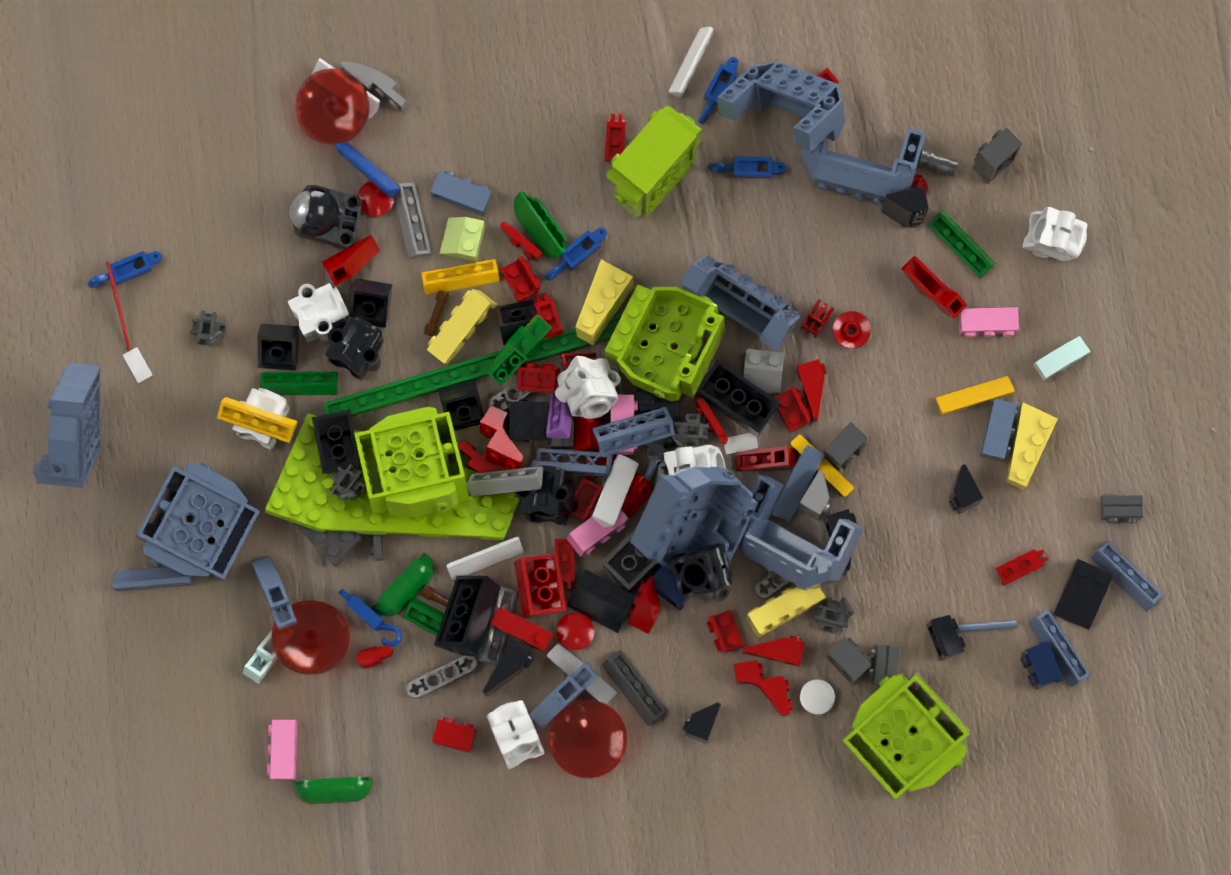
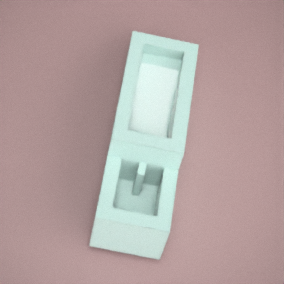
(1061, 358)
(261, 661)

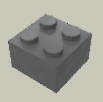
(845, 446)
(848, 659)

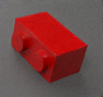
(454, 735)

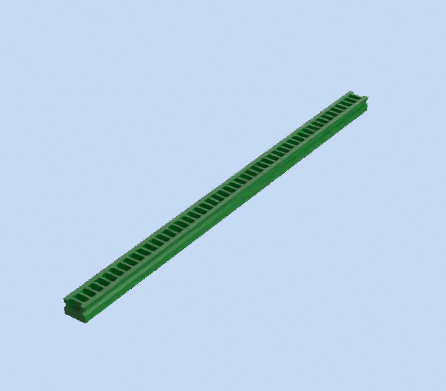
(455, 374)

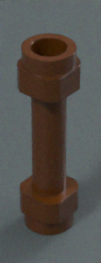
(441, 299)
(429, 593)

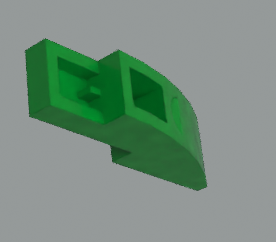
(517, 348)

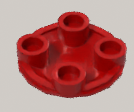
(374, 201)
(575, 631)

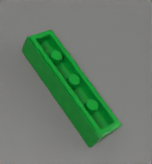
(961, 244)
(300, 383)
(424, 615)

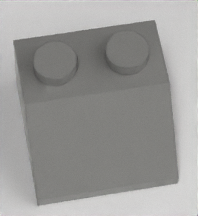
(764, 369)
(816, 498)

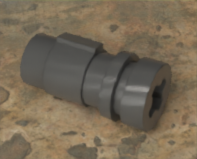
(936, 163)

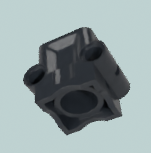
(357, 344)
(550, 502)
(701, 570)

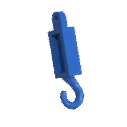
(717, 87)
(746, 167)
(576, 254)
(125, 270)
(371, 617)

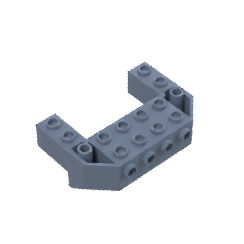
(790, 90)
(862, 177)
(742, 300)
(790, 554)

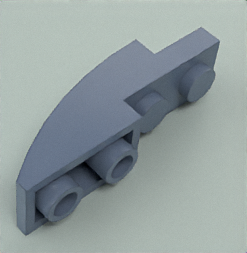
(274, 592)
(563, 695)

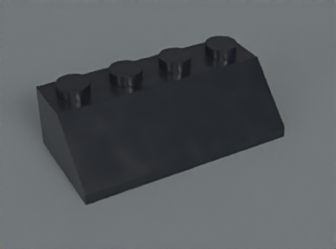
(737, 398)
(467, 614)

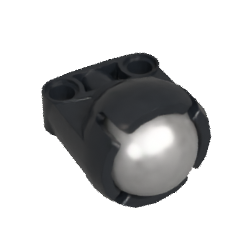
(325, 216)

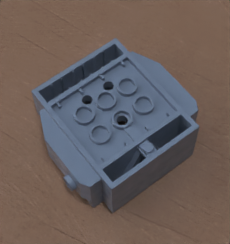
(73, 428)
(693, 512)
(185, 544)

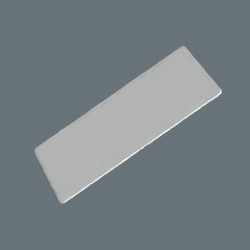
(137, 365)
(741, 443)

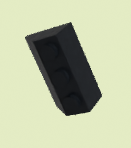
(906, 207)
(601, 601)

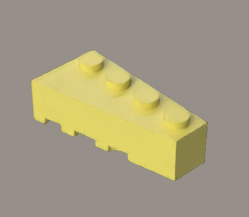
(603, 301)
(460, 325)
(1029, 442)
(782, 609)

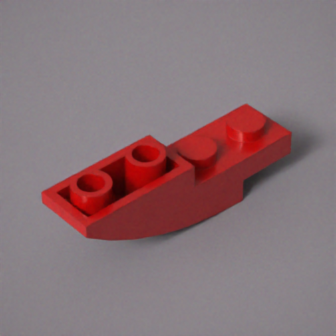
(479, 462)

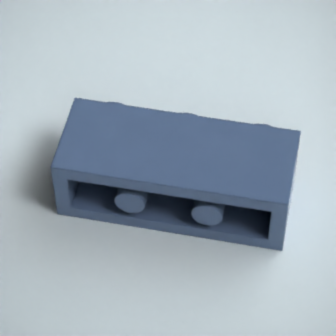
(461, 193)
(999, 430)

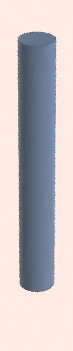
(987, 626)

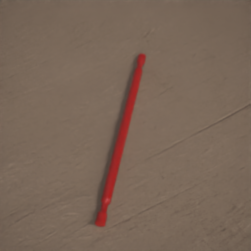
(118, 305)

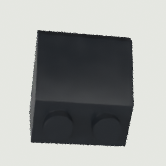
(370, 301)
(513, 316)
(278, 346)
(463, 404)
(964, 491)
(945, 637)
(701, 723)

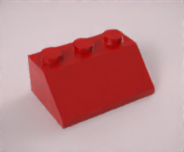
(540, 585)

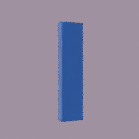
(368, 169)

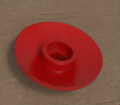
(855, 321)

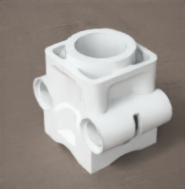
(1055, 234)
(319, 311)
(588, 387)
(267, 401)
(689, 457)
(515, 733)

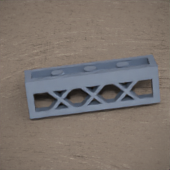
(635, 434)
(571, 468)
(149, 579)

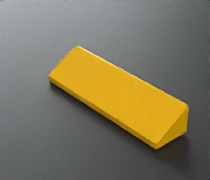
(460, 276)
(974, 395)
(256, 419)
(828, 470)

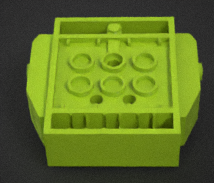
(654, 161)
(680, 321)
(419, 483)
(924, 754)

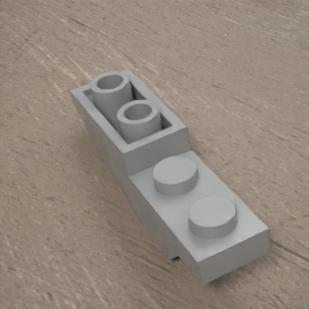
(373, 79)

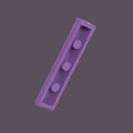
(558, 418)

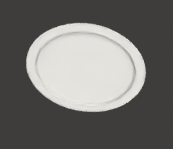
(817, 696)

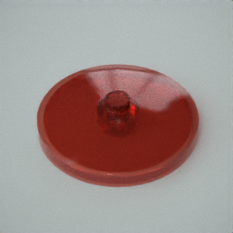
(332, 106)
(315, 641)
(588, 738)

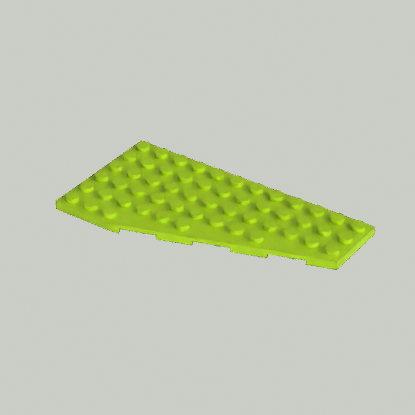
(306, 499)

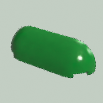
(539, 225)
(405, 587)
(333, 790)

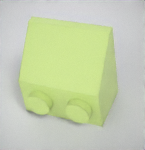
(463, 238)

